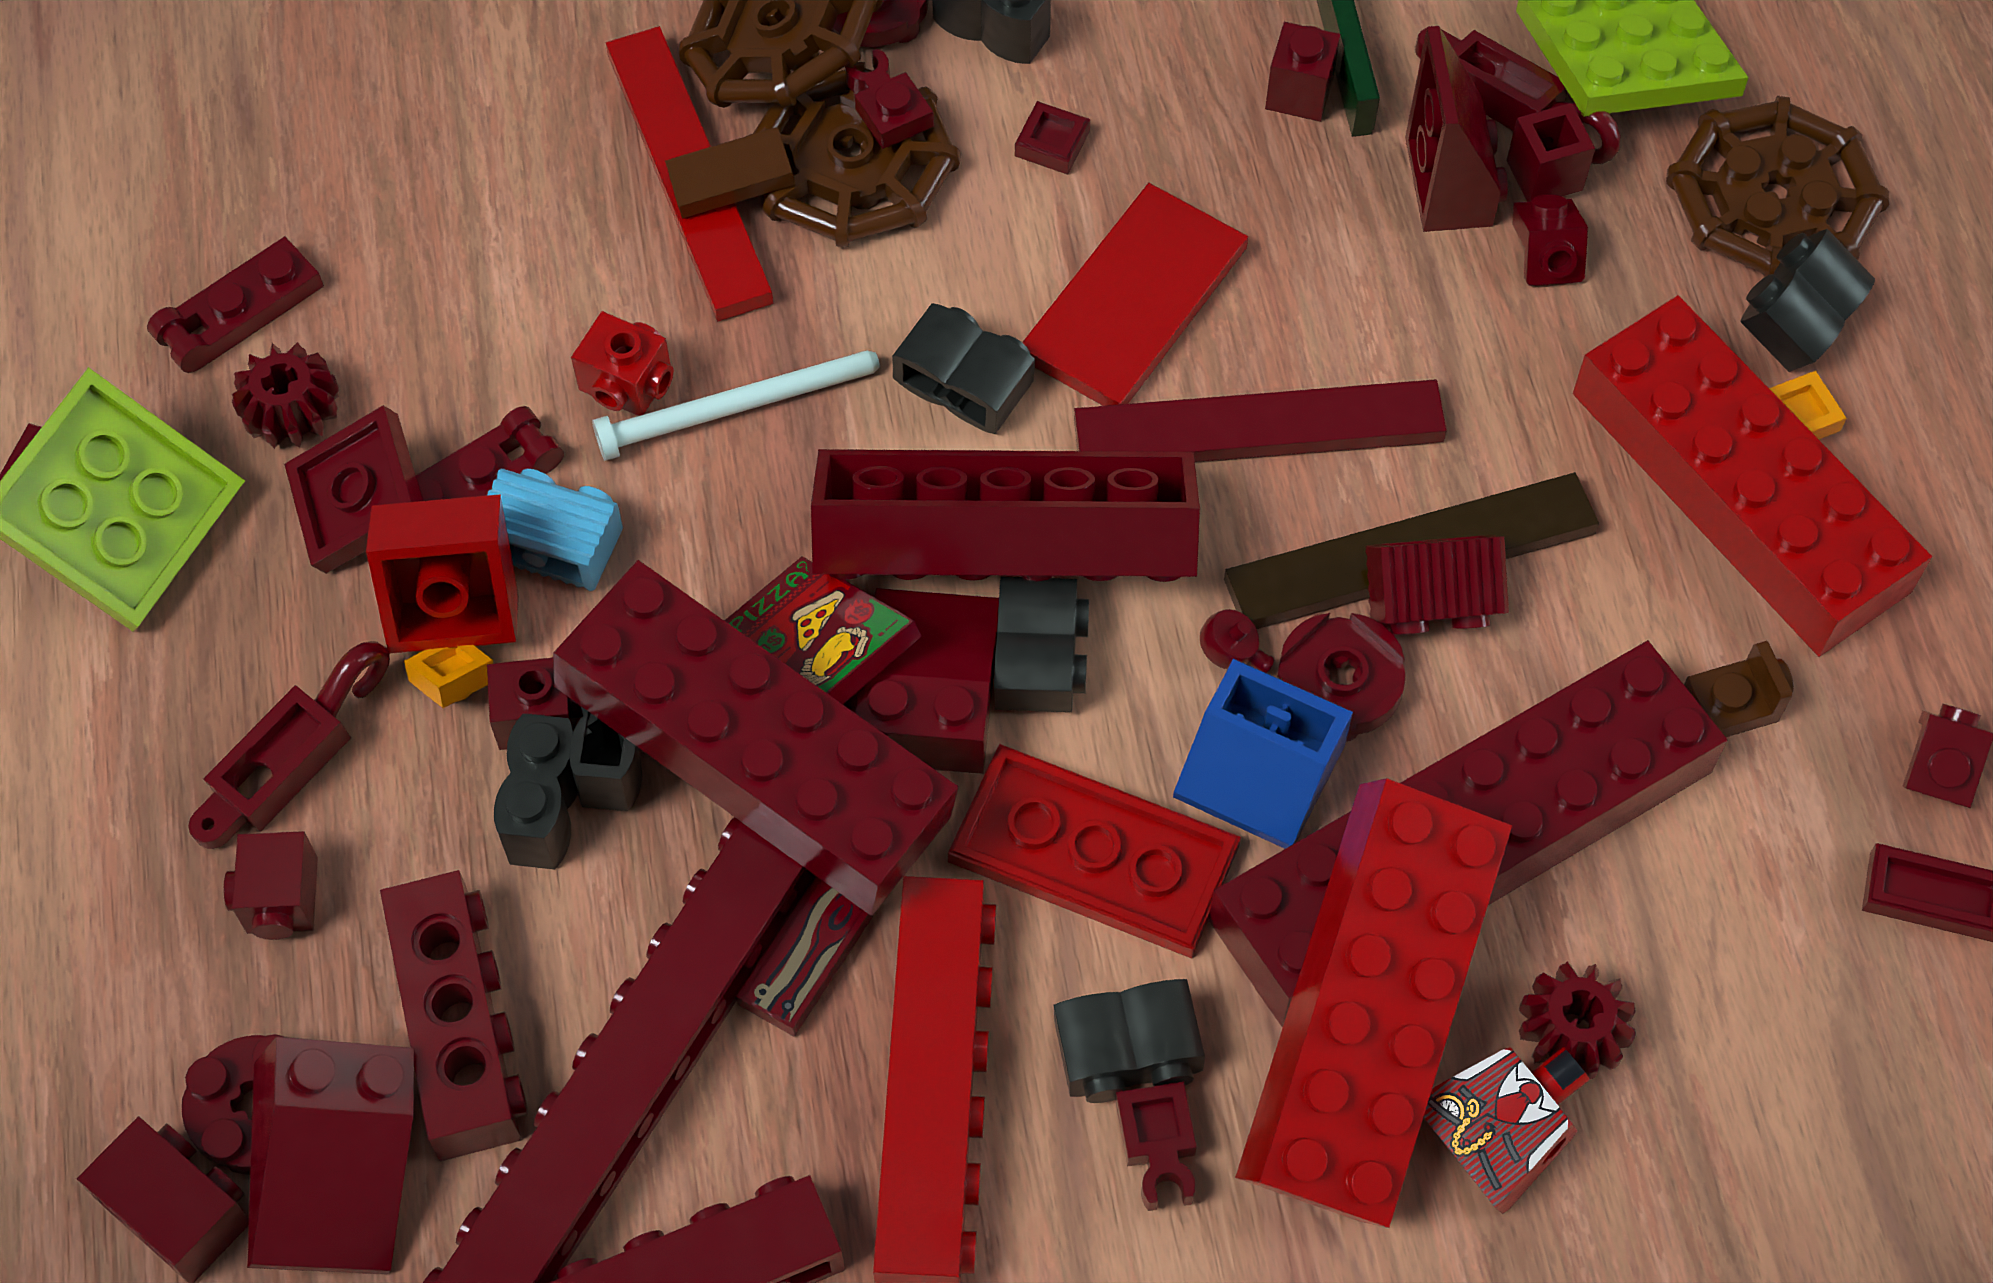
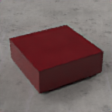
(1052, 137)

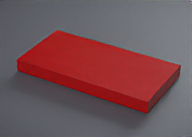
(1134, 297)
(1094, 850)

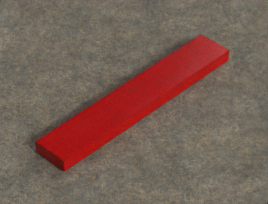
(672, 129)

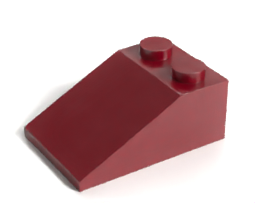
(1452, 144)
(942, 686)
(328, 1154)

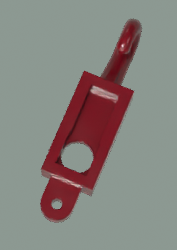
(1519, 87)
(291, 742)

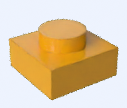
(1812, 404)
(448, 673)

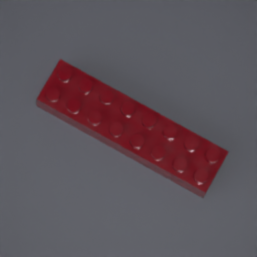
(1552, 773)

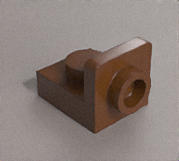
(1744, 692)

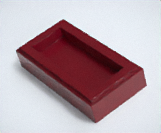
(1930, 891)

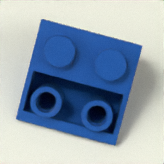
(1263, 754)

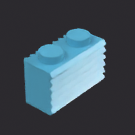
(558, 528)

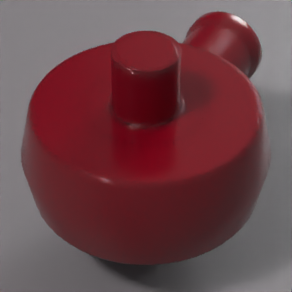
(1233, 636)

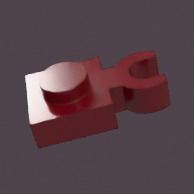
(888, 105)
(1158, 1132)

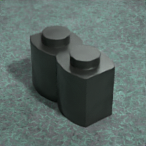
(1006, 27)
(1806, 299)
(964, 367)
(1037, 645)
(604, 765)
(536, 793)
(1129, 1039)

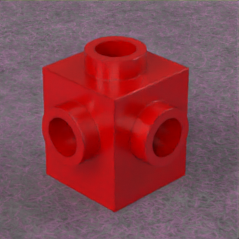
(623, 364)

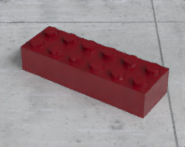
(1005, 514)
(754, 736)

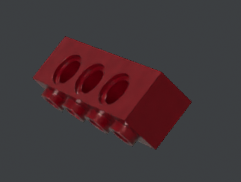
(417, 921)

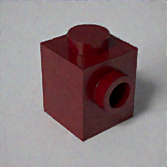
(1302, 71)
(1550, 152)
(526, 689)
(273, 884)

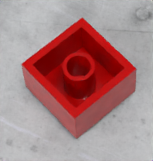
(443, 573)

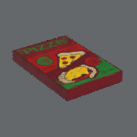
(825, 629)

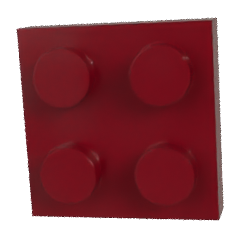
(343, 479)

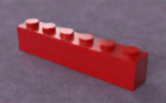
(931, 1083)

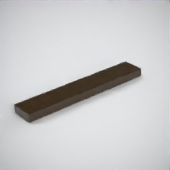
(1337, 570)

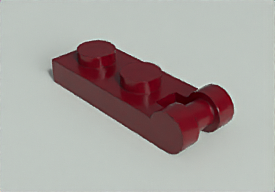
(235, 305)
(476, 465)

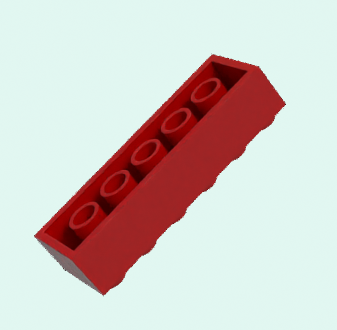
(1750, 475)
(1374, 1002)

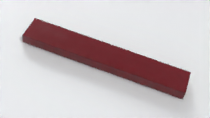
(1270, 422)

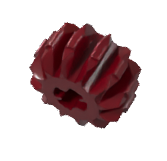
(285, 395)
(1590, 1001)

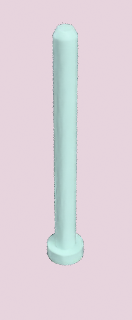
(730, 402)

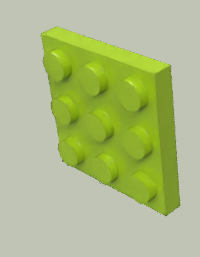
(1633, 52)
(111, 499)

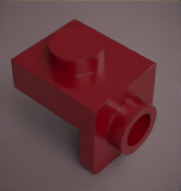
(1552, 240)
(1949, 755)

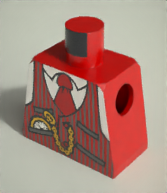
(1506, 1120)

